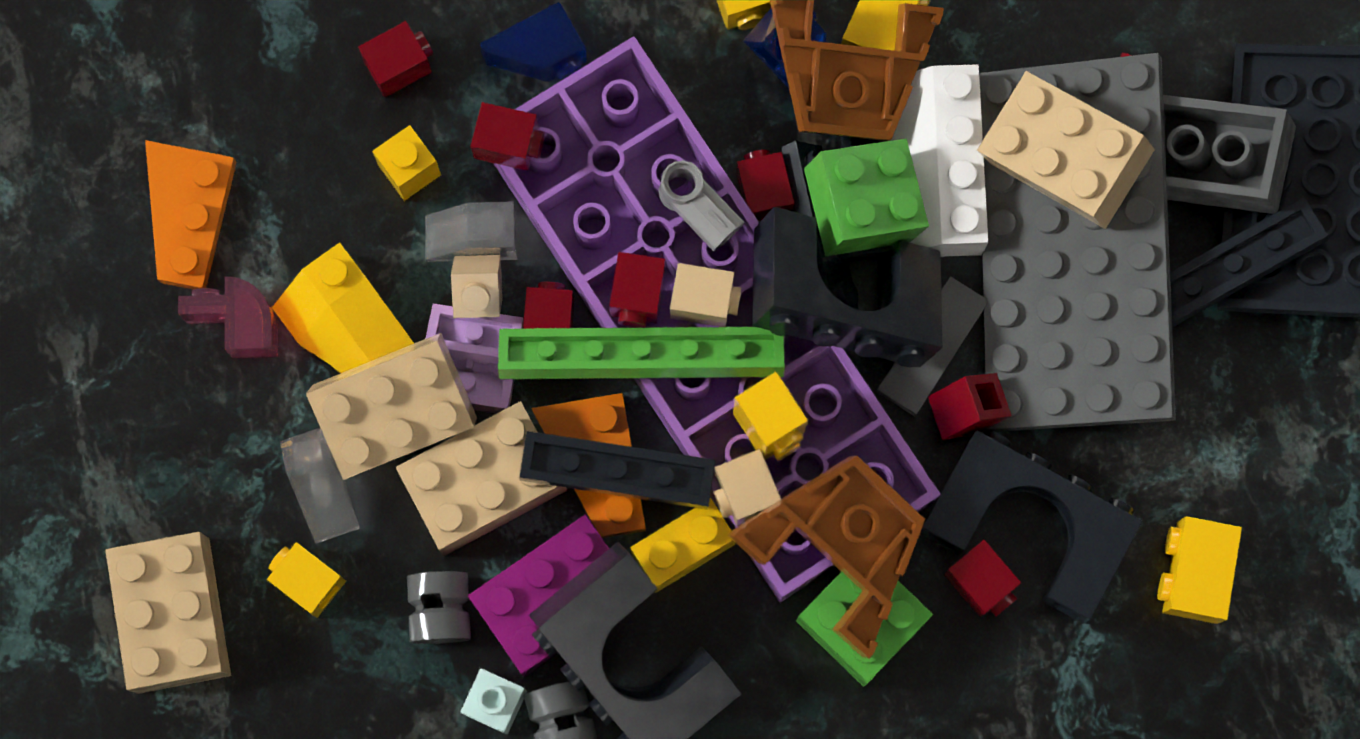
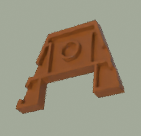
(849, 86)
(857, 527)

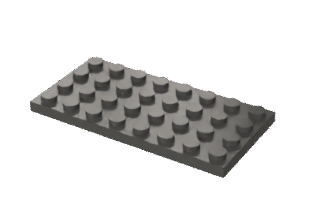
(1075, 307)

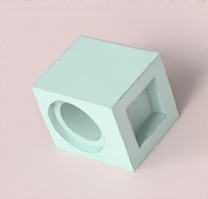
(493, 701)

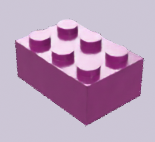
(528, 584)

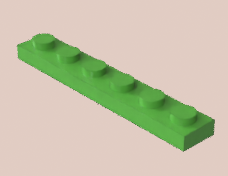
(639, 353)

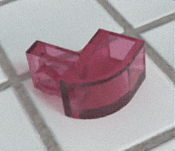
(247, 316)

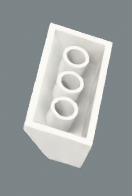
(943, 140)

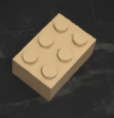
(1066, 149)
(392, 406)
(473, 480)
(167, 612)

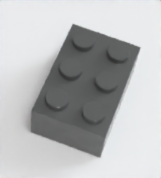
(1226, 153)

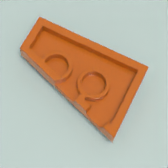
(187, 210)
(600, 421)

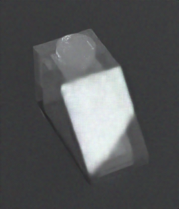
(472, 230)
(318, 486)

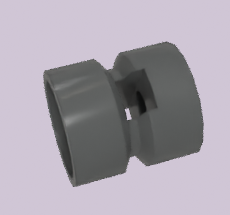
(434, 624)
(558, 703)

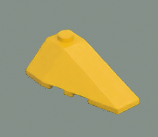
(339, 313)

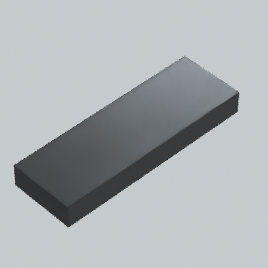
(912, 385)

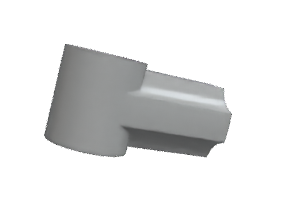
(702, 208)

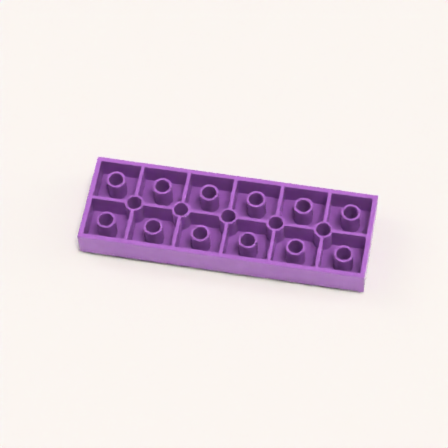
(598, 195)

